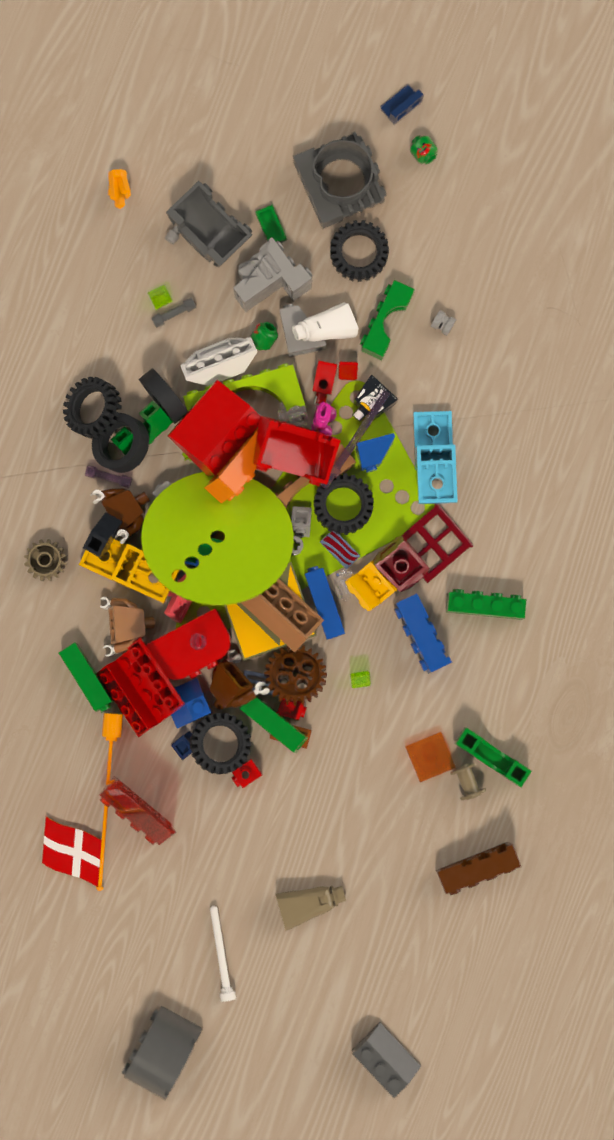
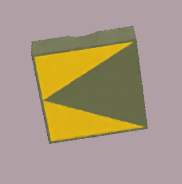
(250, 633)

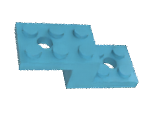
(435, 457)

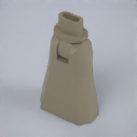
(306, 904)

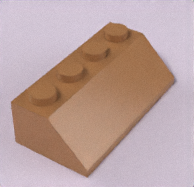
(284, 614)

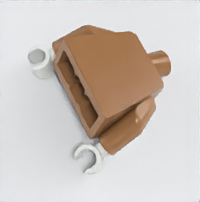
(126, 623)

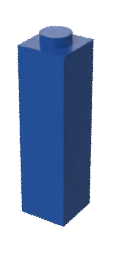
(324, 602)

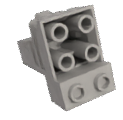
(269, 272)

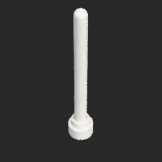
(227, 992)

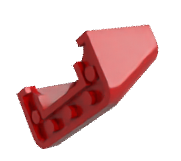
(295, 450)

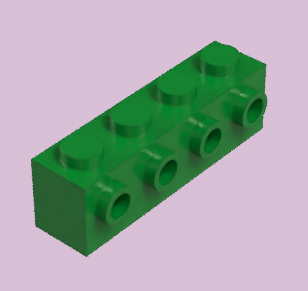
(485, 605)

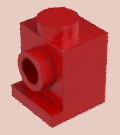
(251, 768)

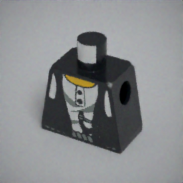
(368, 396)

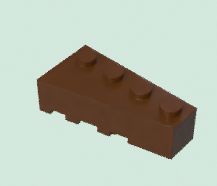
(479, 867)

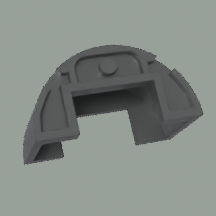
(207, 225)
(162, 1052)

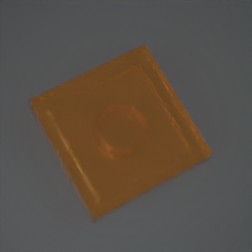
(430, 757)

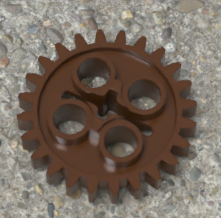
(290, 690)

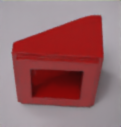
(348, 370)

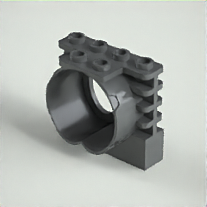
(332, 208)

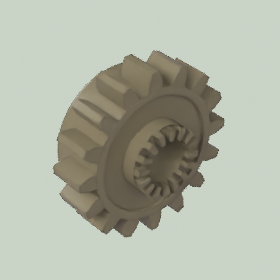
(35, 557)

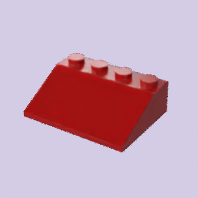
(215, 428)

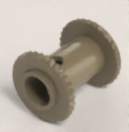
(468, 781)

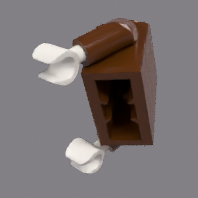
(124, 507)
(231, 685)

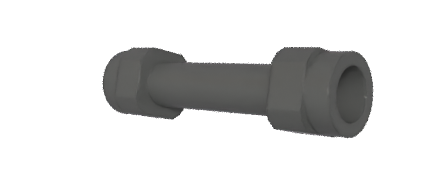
(188, 305)

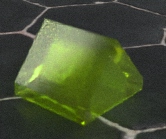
(160, 297)

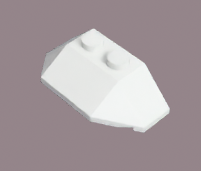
(219, 361)

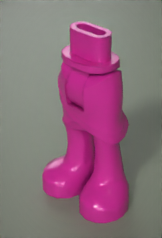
(323, 414)

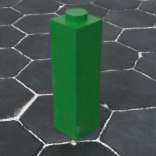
(86, 678)
(275, 724)

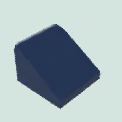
(182, 746)

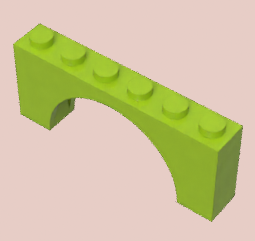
(279, 383)

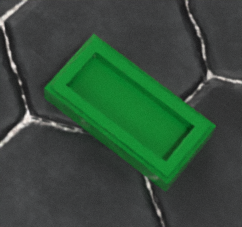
(270, 224)

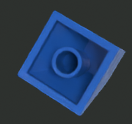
(373, 451)
(195, 704)

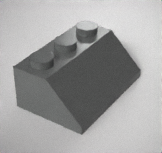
(386, 1060)

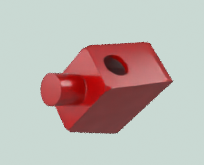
(325, 372)

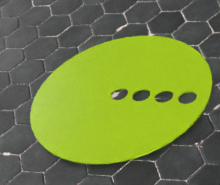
(239, 567)

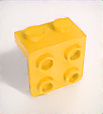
(370, 586)

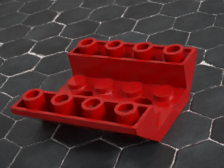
(140, 688)

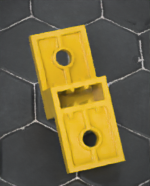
(128, 568)

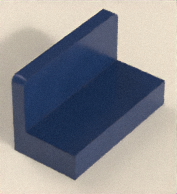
(402, 103)

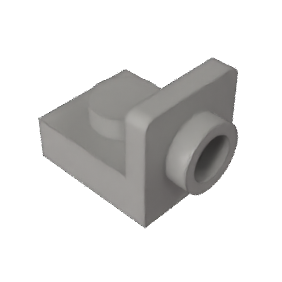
(301, 521)

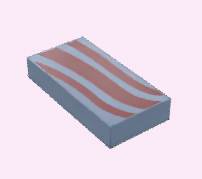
(340, 549)

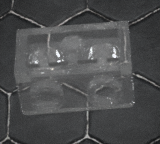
(296, 415)

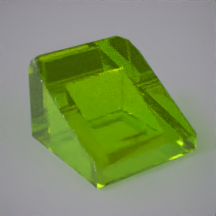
(360, 679)

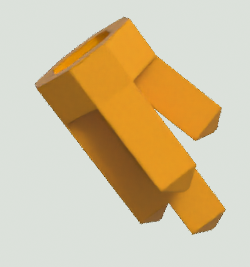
(118, 187)

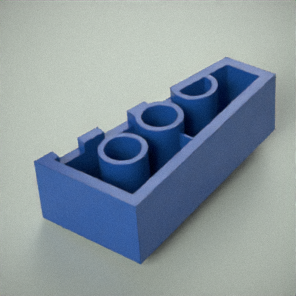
(422, 634)

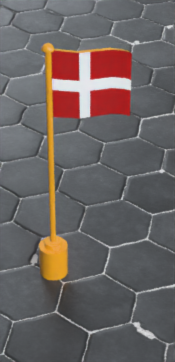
(73, 849)

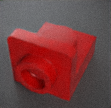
(292, 711)

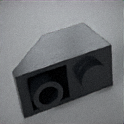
(102, 535)

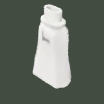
(330, 324)

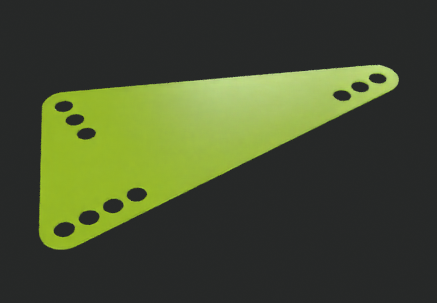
(388, 516)

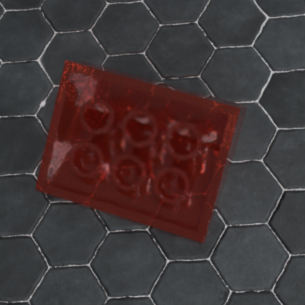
(137, 811)

